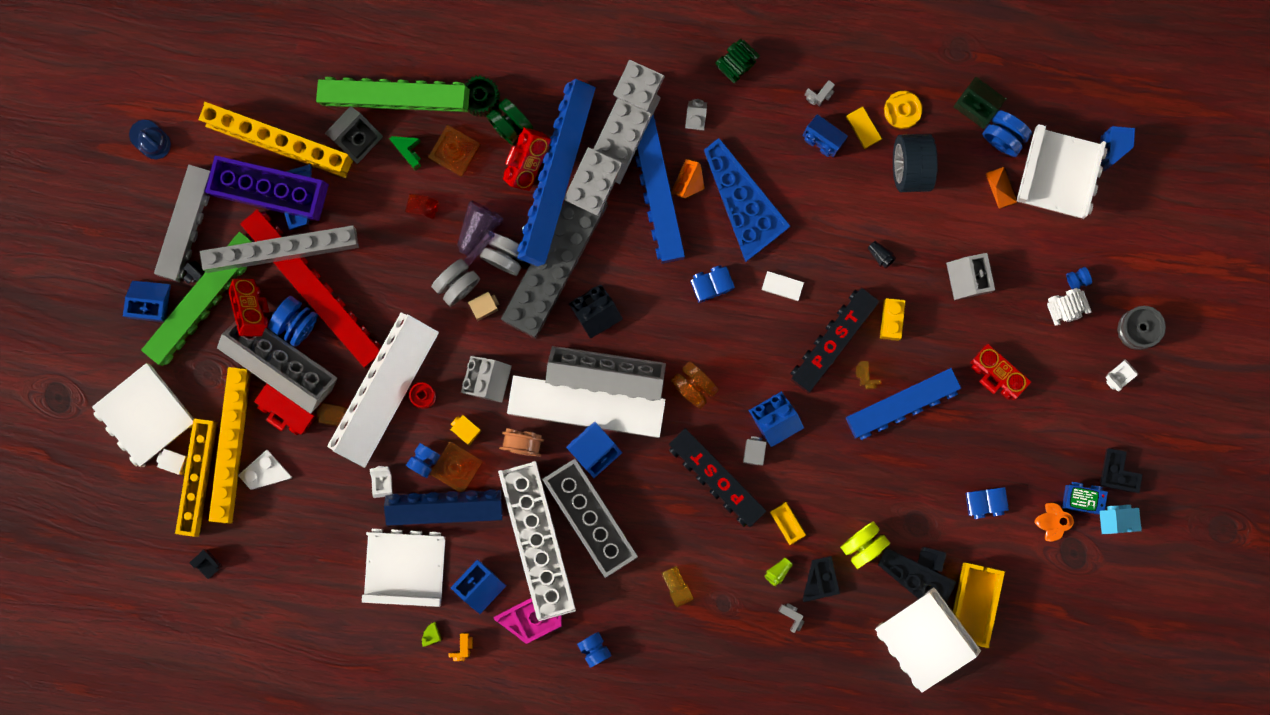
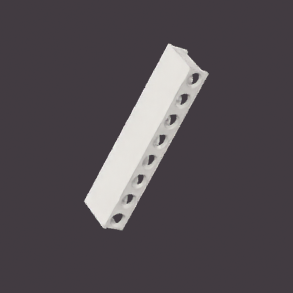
(383, 390)
(582, 407)
(537, 541)

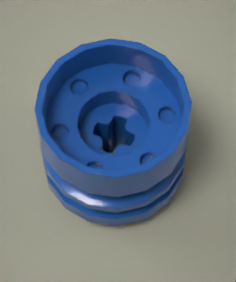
(295, 323)

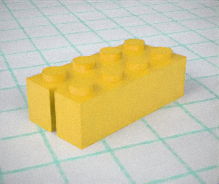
(978, 601)

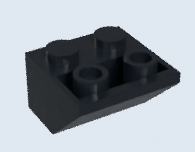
(595, 311)

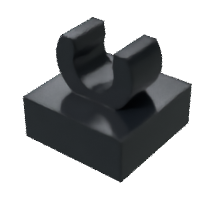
(194, 271)

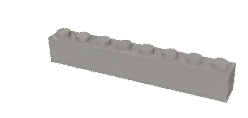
(279, 249)

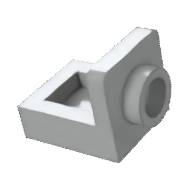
(825, 93)
(696, 114)
(790, 611)

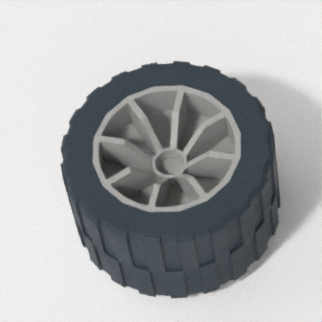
(915, 163)

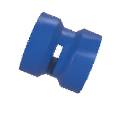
(1079, 278)

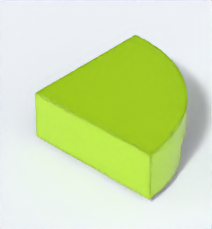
(431, 635)

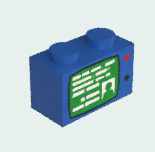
(1084, 499)

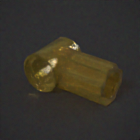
(678, 589)

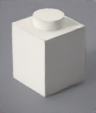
(172, 461)

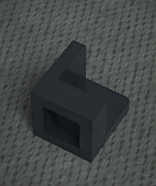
(932, 558)
(206, 563)

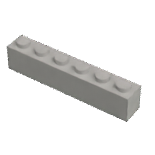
(183, 225)

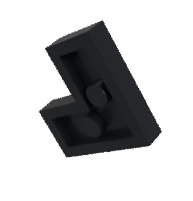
(1113, 473)

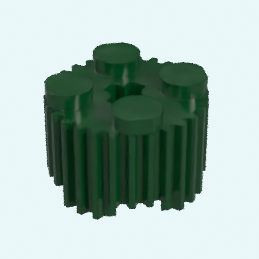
(737, 60)
(489, 101)

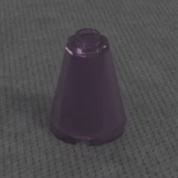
(476, 225)

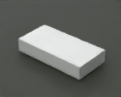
(782, 286)

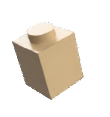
(484, 305)

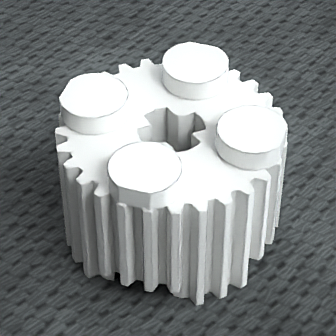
(1068, 307)

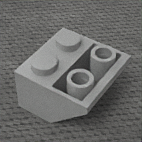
(970, 276)
(486, 378)

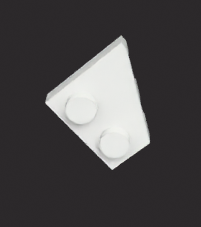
(264, 471)

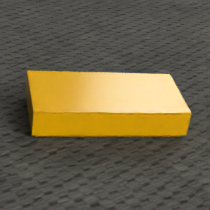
(863, 127)
(787, 523)

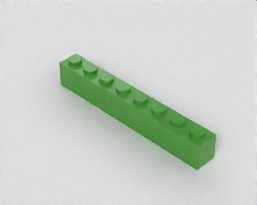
(393, 95)
(191, 310)

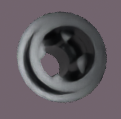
(881, 254)

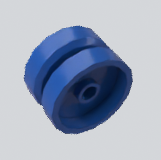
(1007, 133)

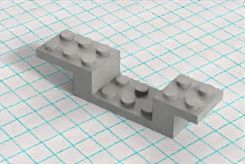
(618, 140)

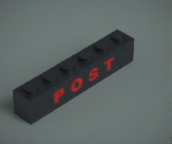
(834, 340)
(720, 481)

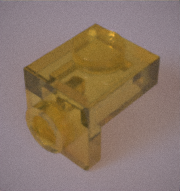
(862, 372)

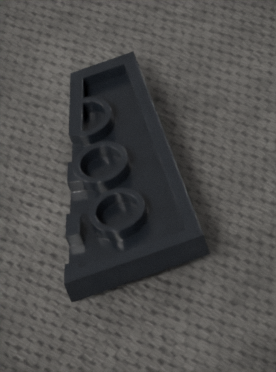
(915, 576)

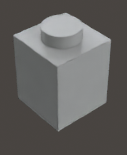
(754, 451)

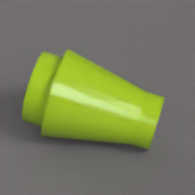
(778, 572)

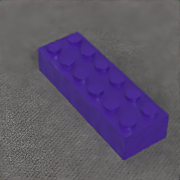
(267, 188)

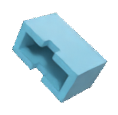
(1120, 519)

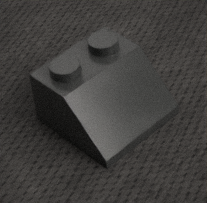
(354, 134)

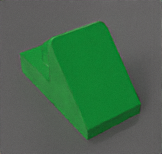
(404, 146)

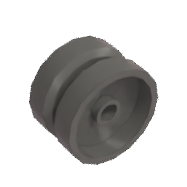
(1130, 331)

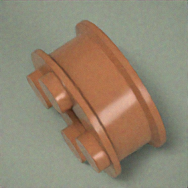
(521, 444)

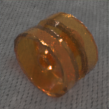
(692, 387)

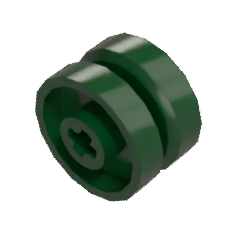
(507, 124)

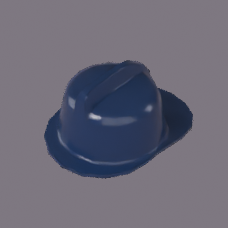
(150, 139)

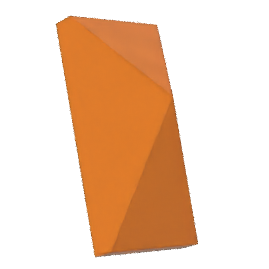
(689, 180)
(1001, 187)

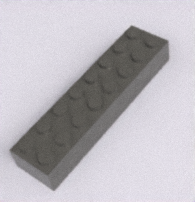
(545, 283)

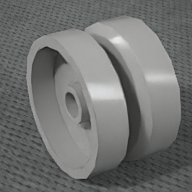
(503, 255)
(455, 282)

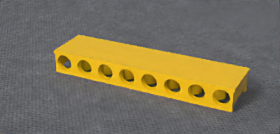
(275, 140)

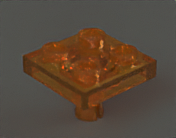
(454, 150)
(456, 467)

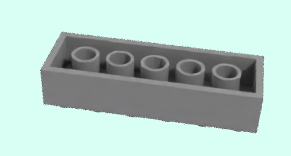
(279, 366)
(605, 373)
(590, 518)

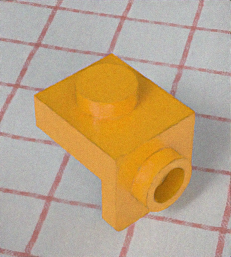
(465, 644)

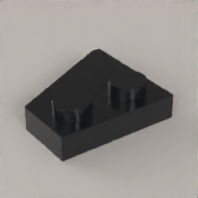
(821, 580)

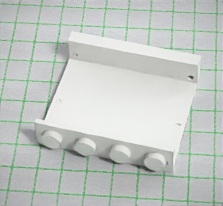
(1061, 173)
(143, 415)
(404, 568)
(928, 640)

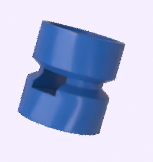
(423, 460)
(594, 649)

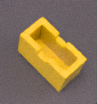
(892, 319)

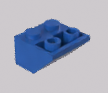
(824, 136)
(1118, 142)
(147, 301)
(776, 419)
(594, 449)
(478, 586)

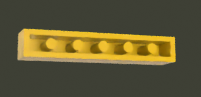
(196, 478)

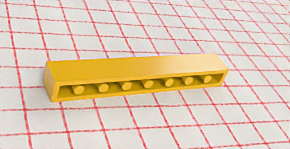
(230, 445)

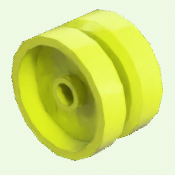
(866, 546)

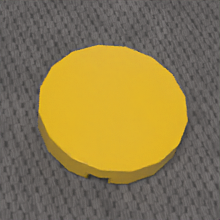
(903, 109)

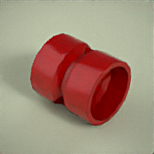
(422, 395)

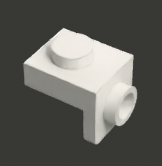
(1121, 375)
(381, 481)

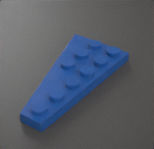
(749, 210)

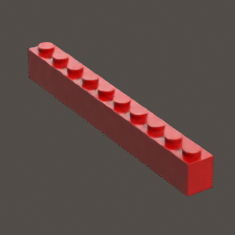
(317, 294)

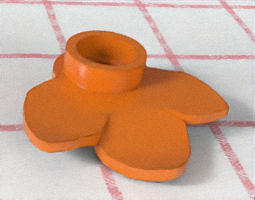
(1051, 522)

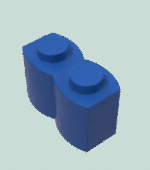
(712, 284)
(987, 501)

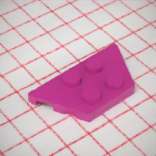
(523, 623)

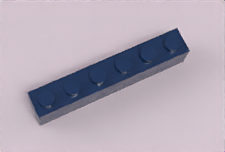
(443, 507)

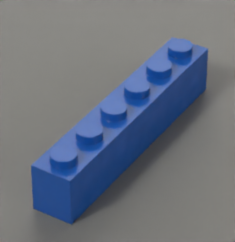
(902, 403)

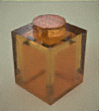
(330, 414)

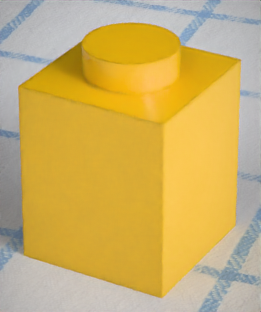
(465, 429)

